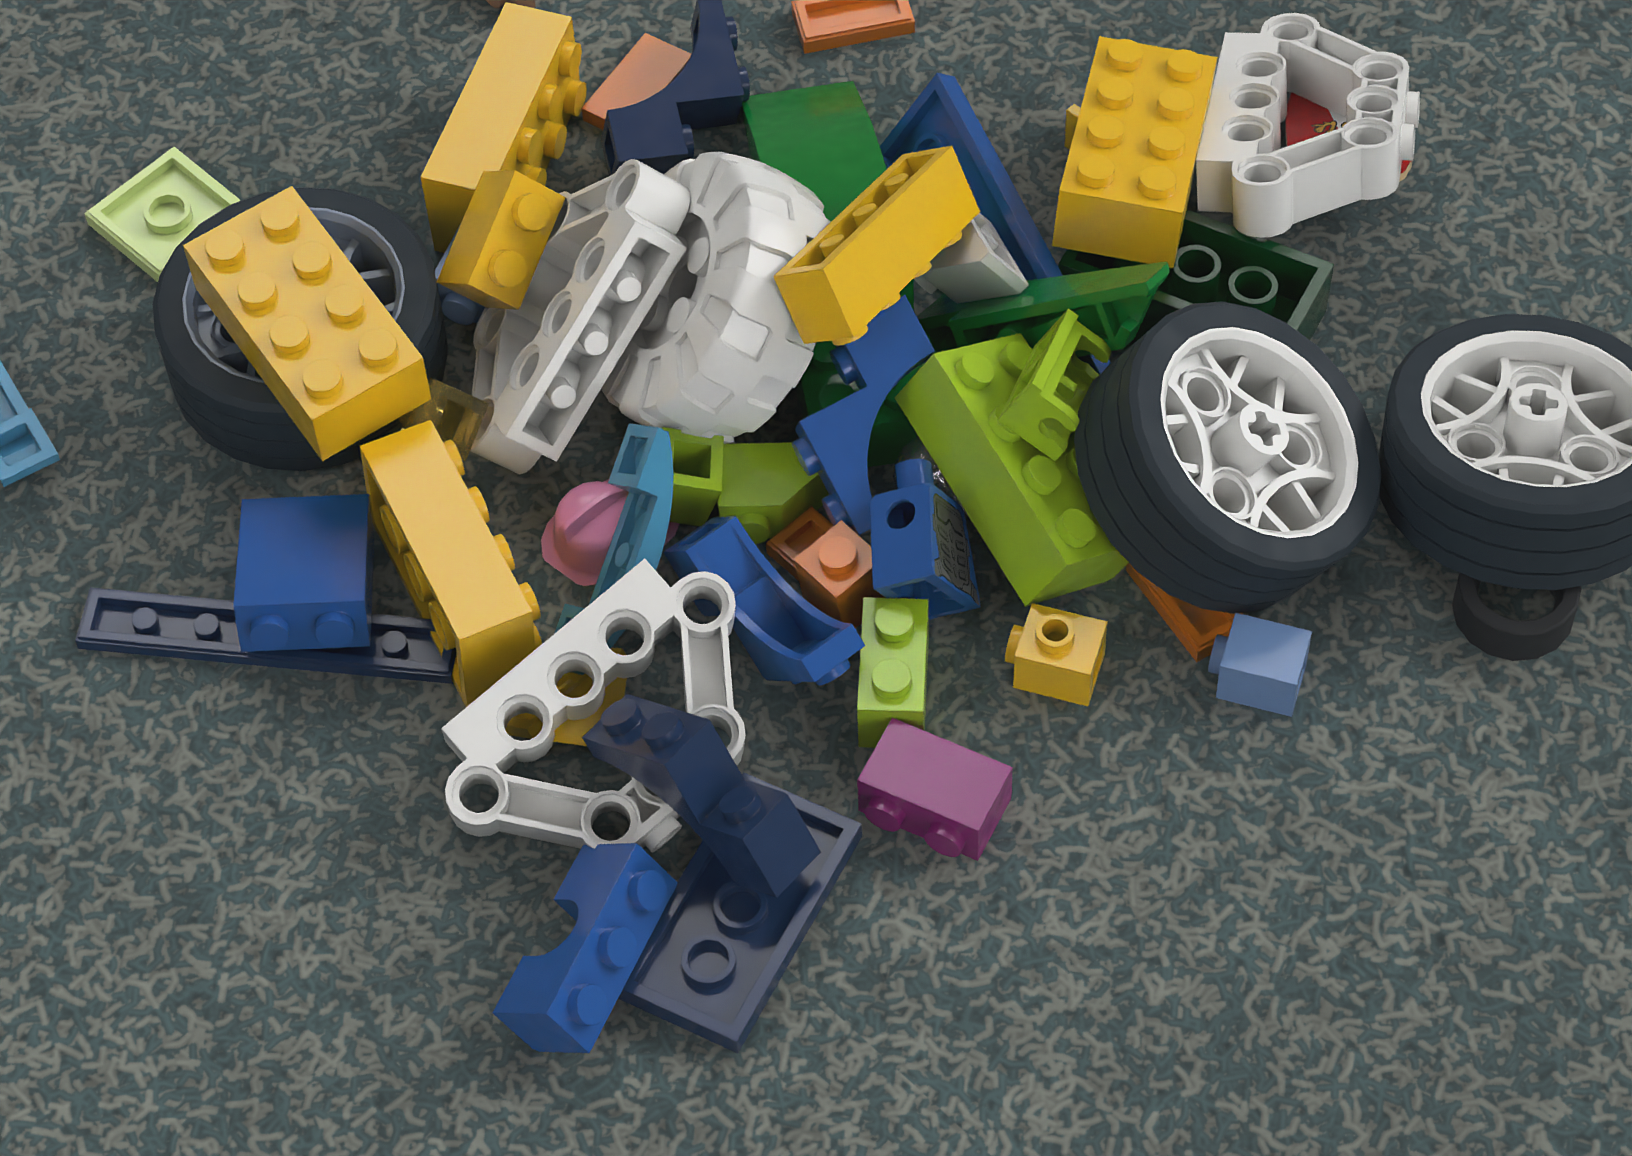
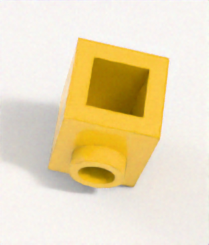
(1057, 654)

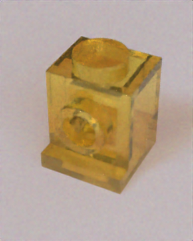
(446, 411)

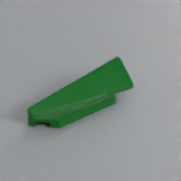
(1105, 300)

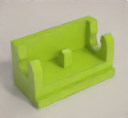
(1053, 386)

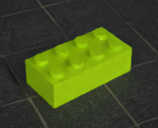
(1014, 494)

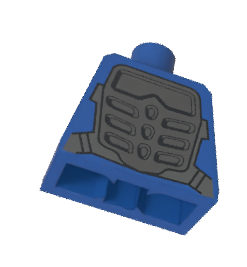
(922, 543)

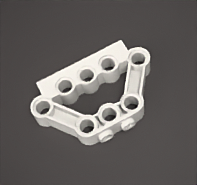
(1240, 142)
(578, 315)
(566, 814)

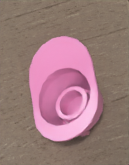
(583, 529)

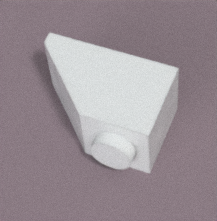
(974, 266)

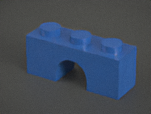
(568, 993)

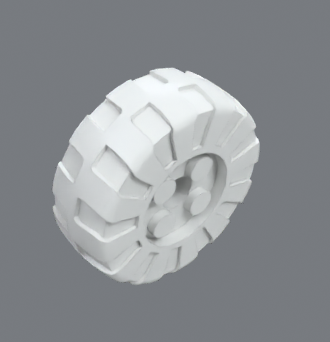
(719, 334)

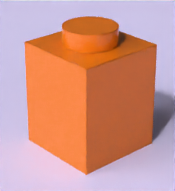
(837, 574)

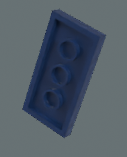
(728, 944)

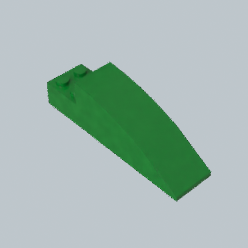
(832, 149)

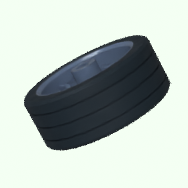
(216, 381)

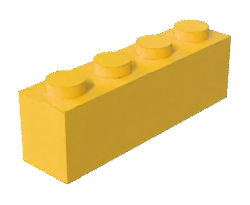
(877, 246)

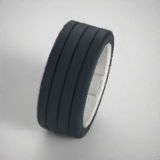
(1513, 451)
(1227, 458)

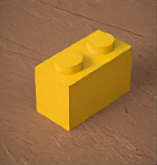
(501, 239)

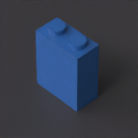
(304, 573)

